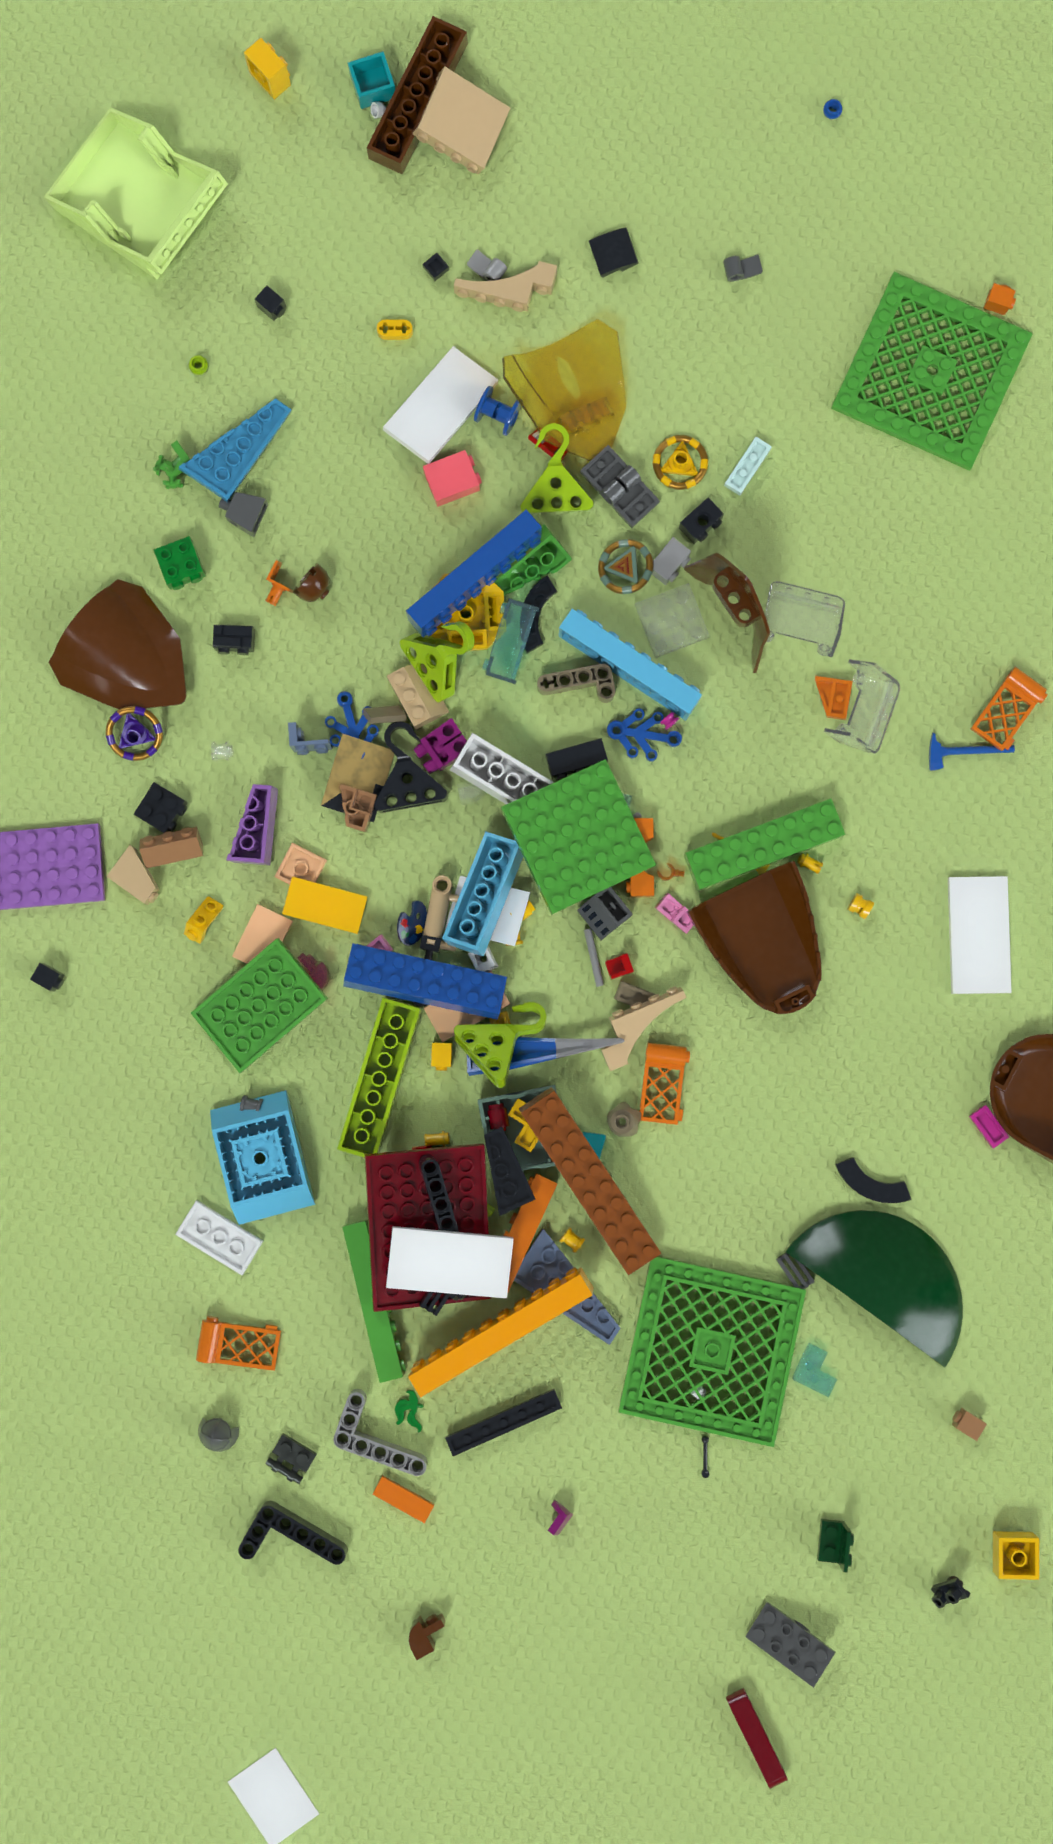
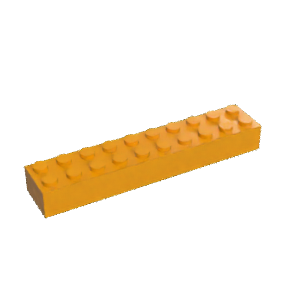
(501, 1331)

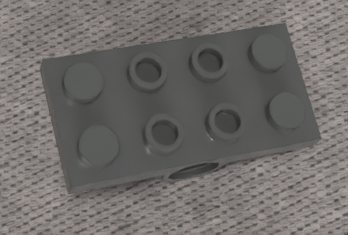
(620, 486)
(790, 1644)

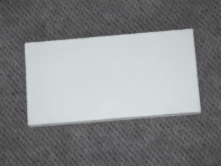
(439, 405)
(979, 935)
(449, 1262)

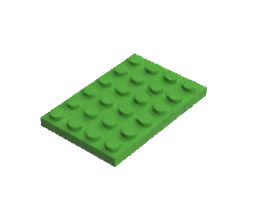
(259, 1005)

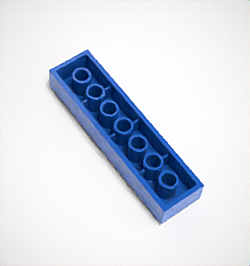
(474, 574)
(425, 981)

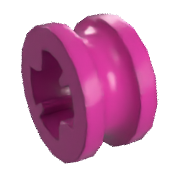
(669, 720)

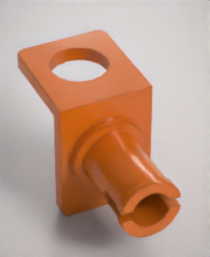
(277, 588)

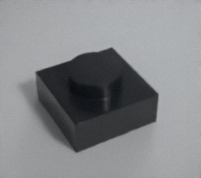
(435, 266)

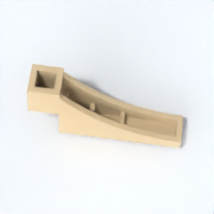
(511, 291)
(633, 1021)

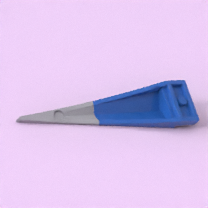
(537, 1050)

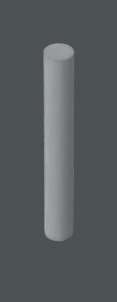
(593, 957)

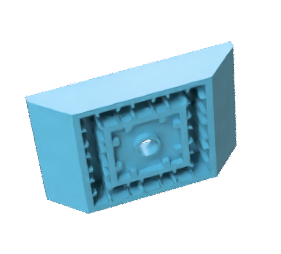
(279, 1182)

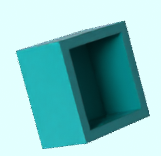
(371, 79)

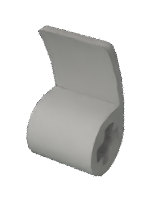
(486, 268)

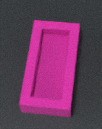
(988, 1126)

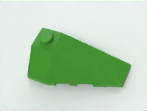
(543, 559)

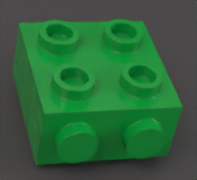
(180, 563)

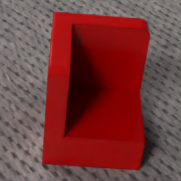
(619, 966)

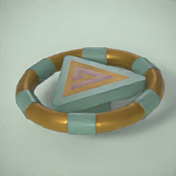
(625, 566)

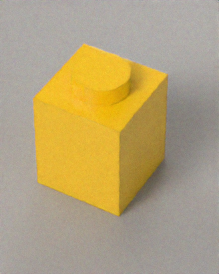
(441, 1056)

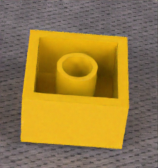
(267, 68)
(1015, 1555)

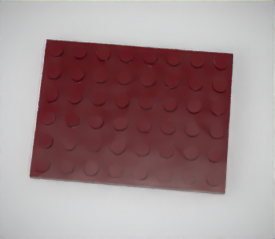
(400, 1199)

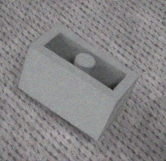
(670, 560)

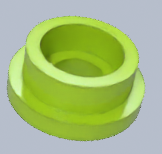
(198, 360)

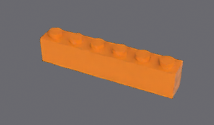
(527, 1221)

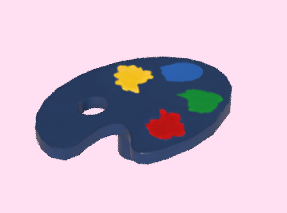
(409, 927)

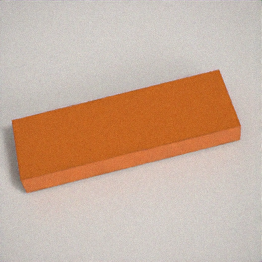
(403, 1499)

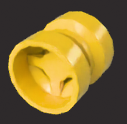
(860, 906)

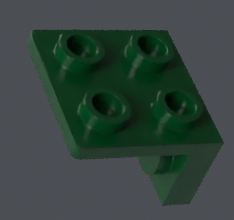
(835, 1543)

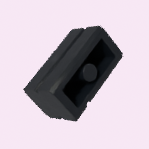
(233, 638)

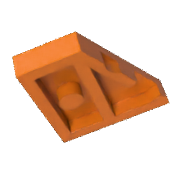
(834, 696)

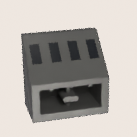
(604, 912)

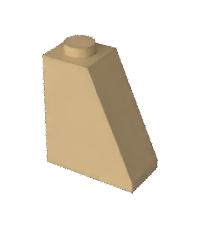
(134, 876)

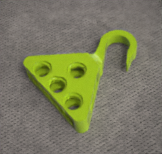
(568, 488)
(442, 653)
(497, 1055)

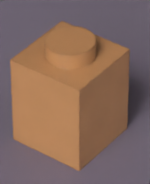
(968, 1423)

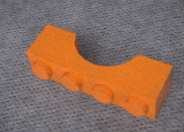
(643, 883)

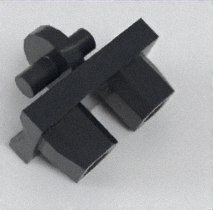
(949, 1592)

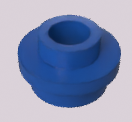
(832, 104)

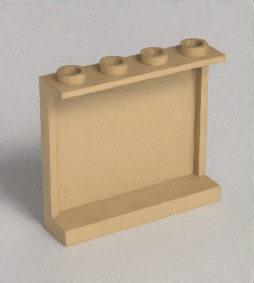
(461, 121)

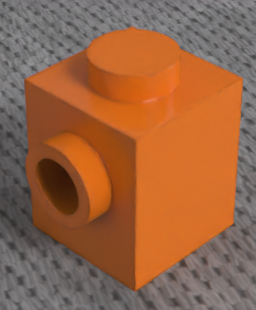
(1000, 299)

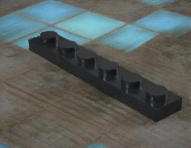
(503, 1422)

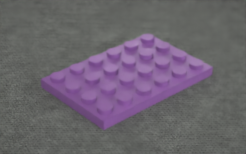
(51, 866)

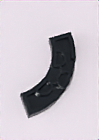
(538, 597)
(869, 1187)

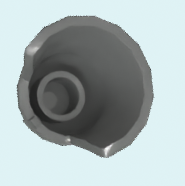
(217, 1434)

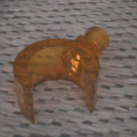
(674, 873)

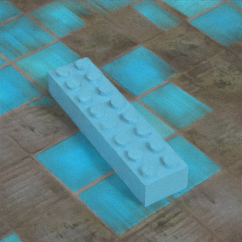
(629, 664)

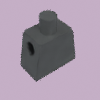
(245, 511)

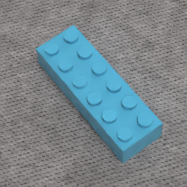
(483, 894)

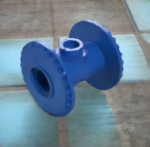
(497, 410)

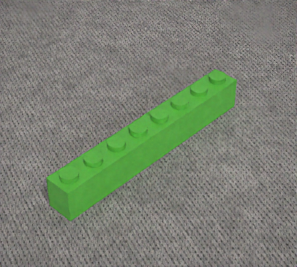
(378, 1324)

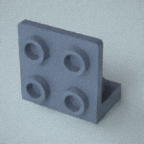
(302, 747)

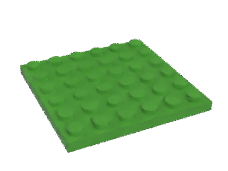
(578, 836)

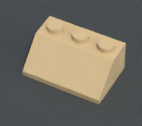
(415, 696)

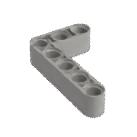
(373, 1442)

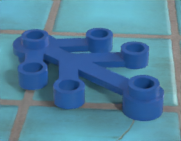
(353, 729)
(641, 734)

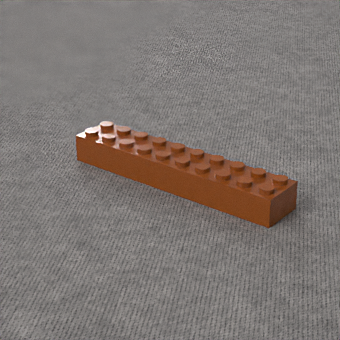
(589, 1181)

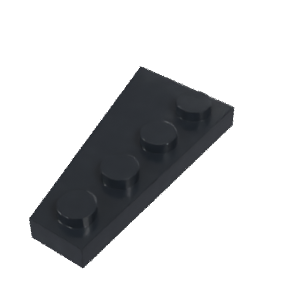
(508, 1177)

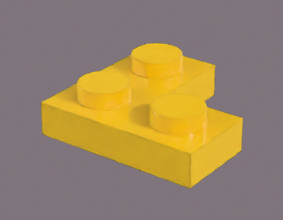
(526, 1137)

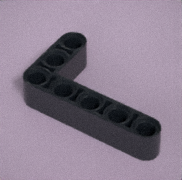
(437, 1193)
(291, 1532)

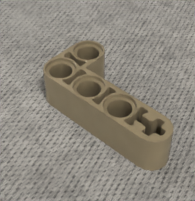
(575, 683)

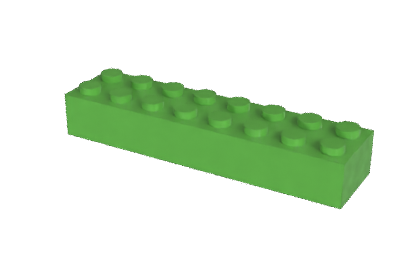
(764, 844)

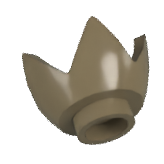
(631, 1116)

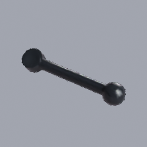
(705, 1473)

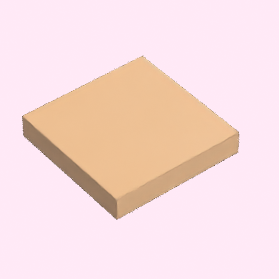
(300, 864)

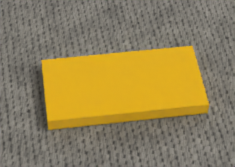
(324, 905)

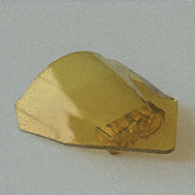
(573, 385)

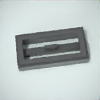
(804, 1284)

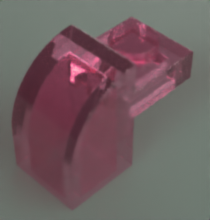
(318, 973)

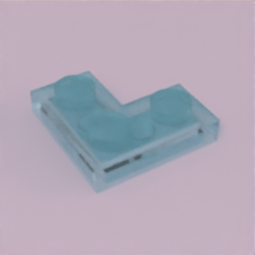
(809, 1371)

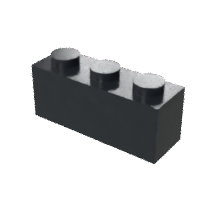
(575, 758)

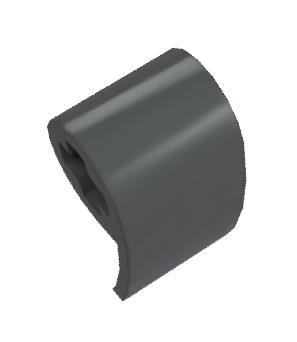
(742, 269)

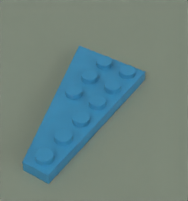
(233, 455)

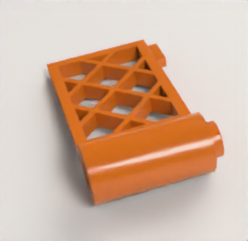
(1023, 688)
(670, 1058)
(212, 1339)

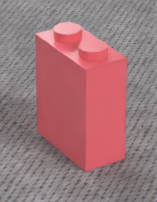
(452, 478)

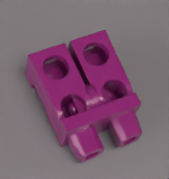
(442, 745)

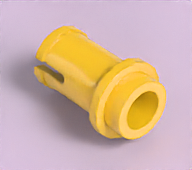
(810, 863)
(437, 1139)

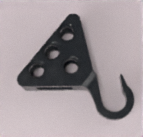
(397, 788)

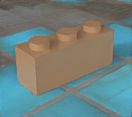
(171, 847)

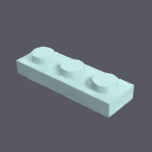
(747, 466)

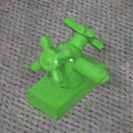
(172, 468)

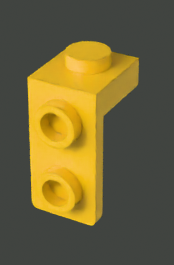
(201, 919)

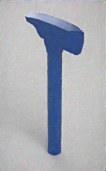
(937, 751)

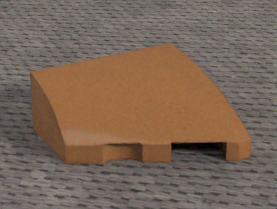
(357, 807)

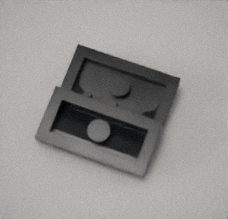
(613, 252)

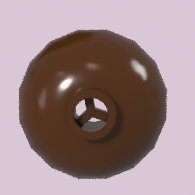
(313, 584)

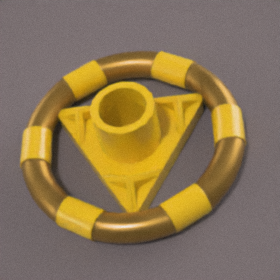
(680, 462)

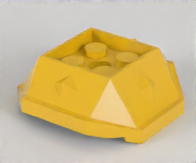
(483, 621)

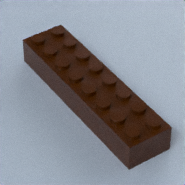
(394, 138)

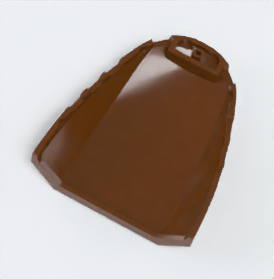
(765, 938)

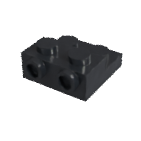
(161, 808)

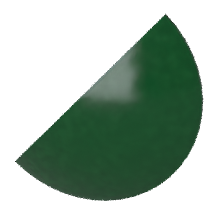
(889, 1272)

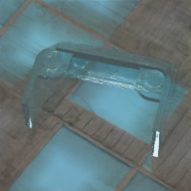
(510, 640)

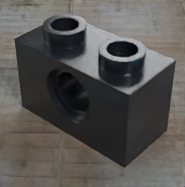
(706, 510)

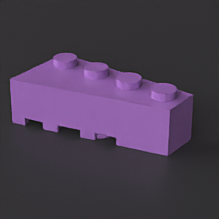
(256, 828)

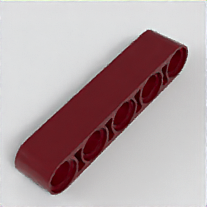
(756, 1738)

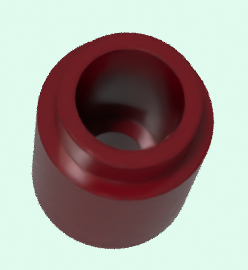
(498, 1116)

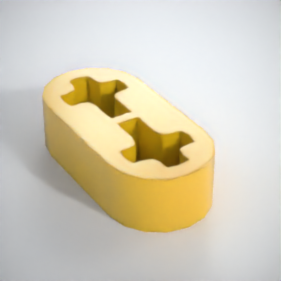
(395, 329)

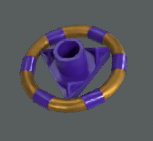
(134, 733)

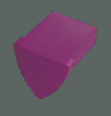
(561, 1520)

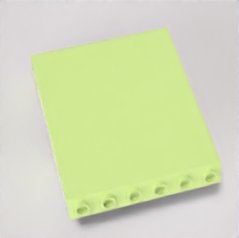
(135, 191)

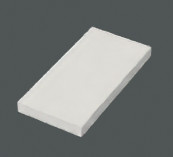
(219, 1237)

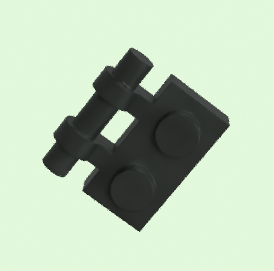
(294, 1453)

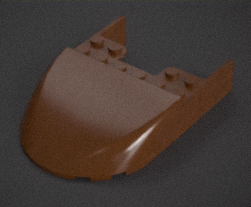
(1024, 1093)

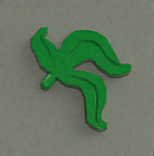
(403, 1405)

